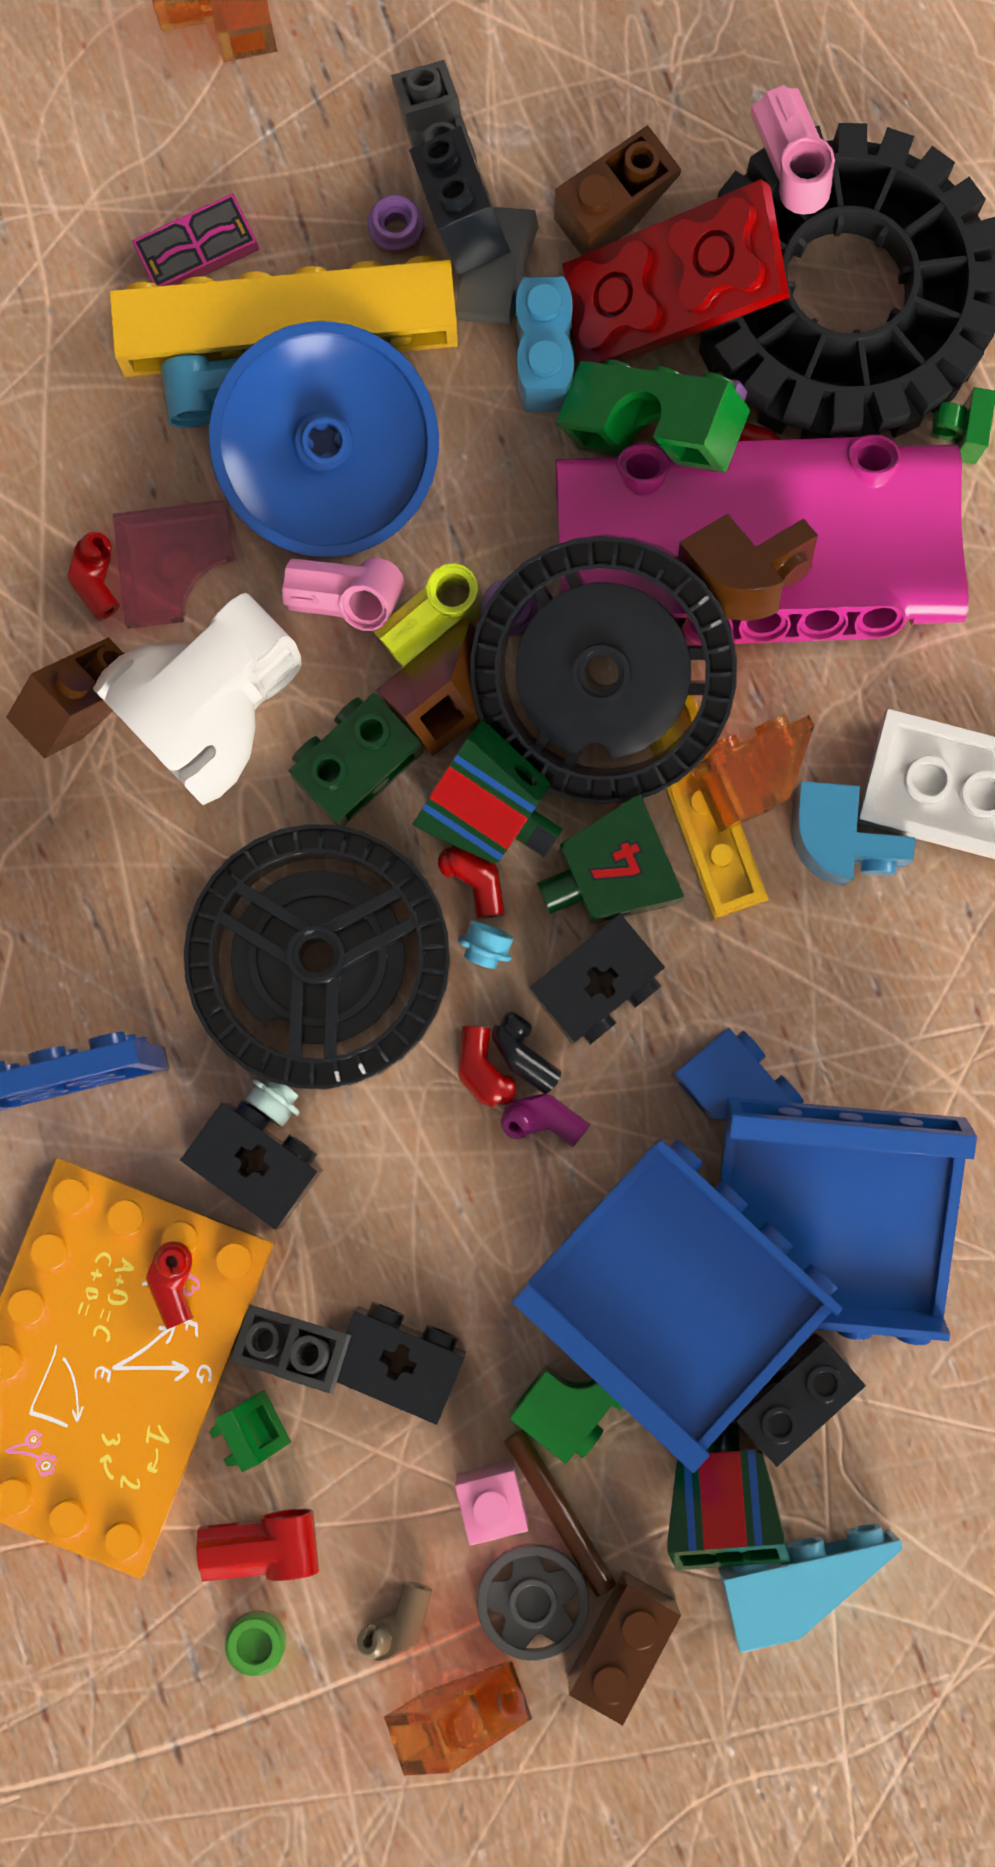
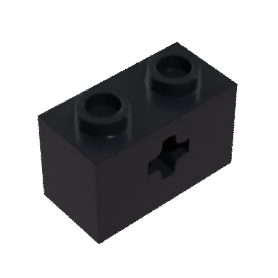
(459, 200)
(611, 949)
(219, 1159)
(414, 1390)
(799, 1399)

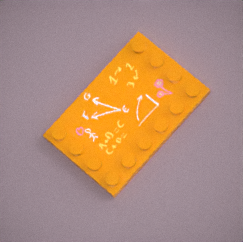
(92, 1382)

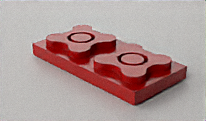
(677, 277)

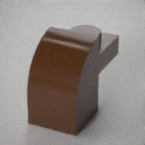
(745, 575)

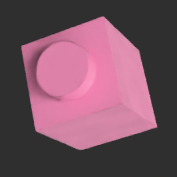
(491, 1502)

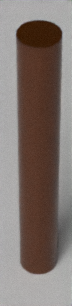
(560, 1512)

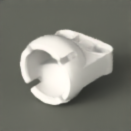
(201, 697)

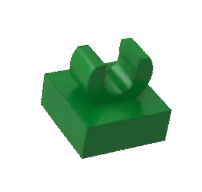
(967, 423)
(251, 1431)

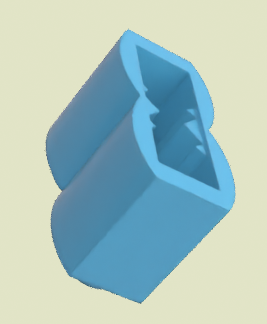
(543, 343)

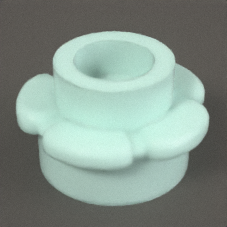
(273, 1101)

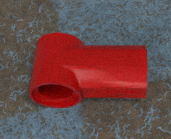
(276, 1546)

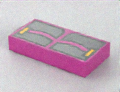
(196, 243)

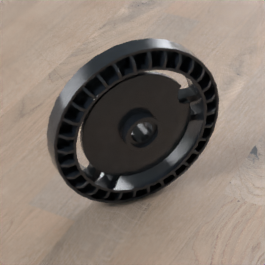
(615, 624)
(271, 949)

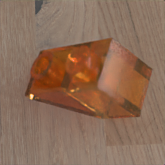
(753, 775)
(457, 1720)

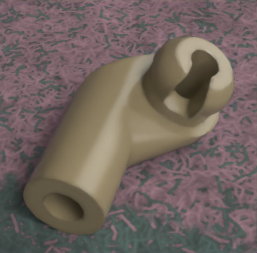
(399, 1629)

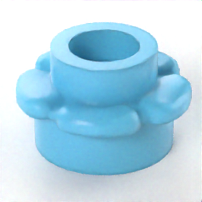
(486, 944)

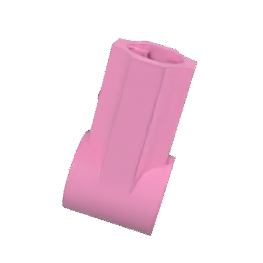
(794, 149)
(343, 590)

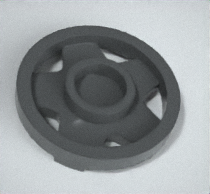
(532, 1602)

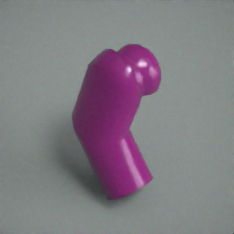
(539, 1114)

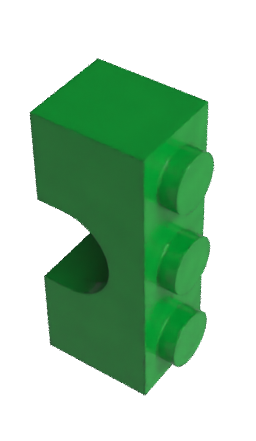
(695, 414)
(562, 1413)

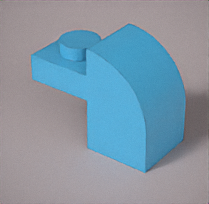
(828, 836)

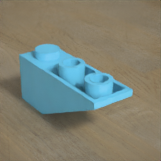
(788, 1599)

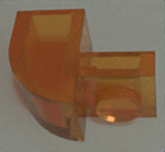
(240, 25)

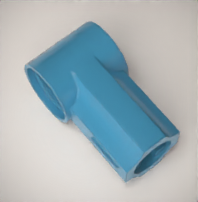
(191, 388)

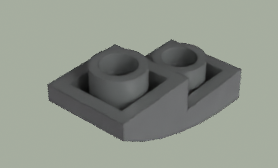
(428, 102)
(491, 289)
(291, 1348)

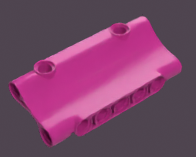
(879, 510)

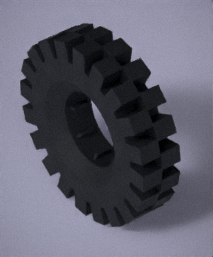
(923, 352)

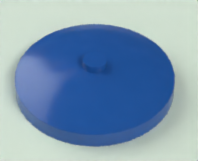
(323, 439)

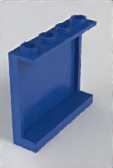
(858, 1199)
(676, 1300)

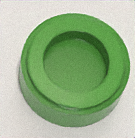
(255, 1643)

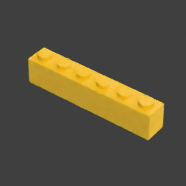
(221, 319)

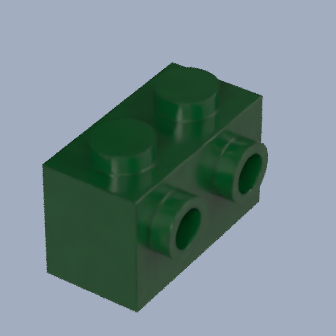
(355, 758)

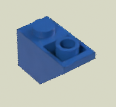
(730, 1069)

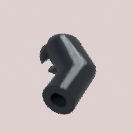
(519, 1057)

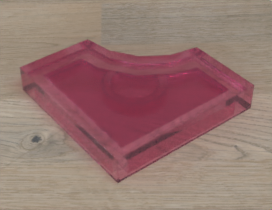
(164, 556)

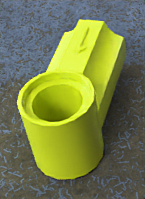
(424, 616)

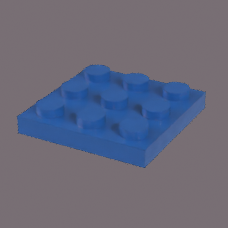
(64, 1072)

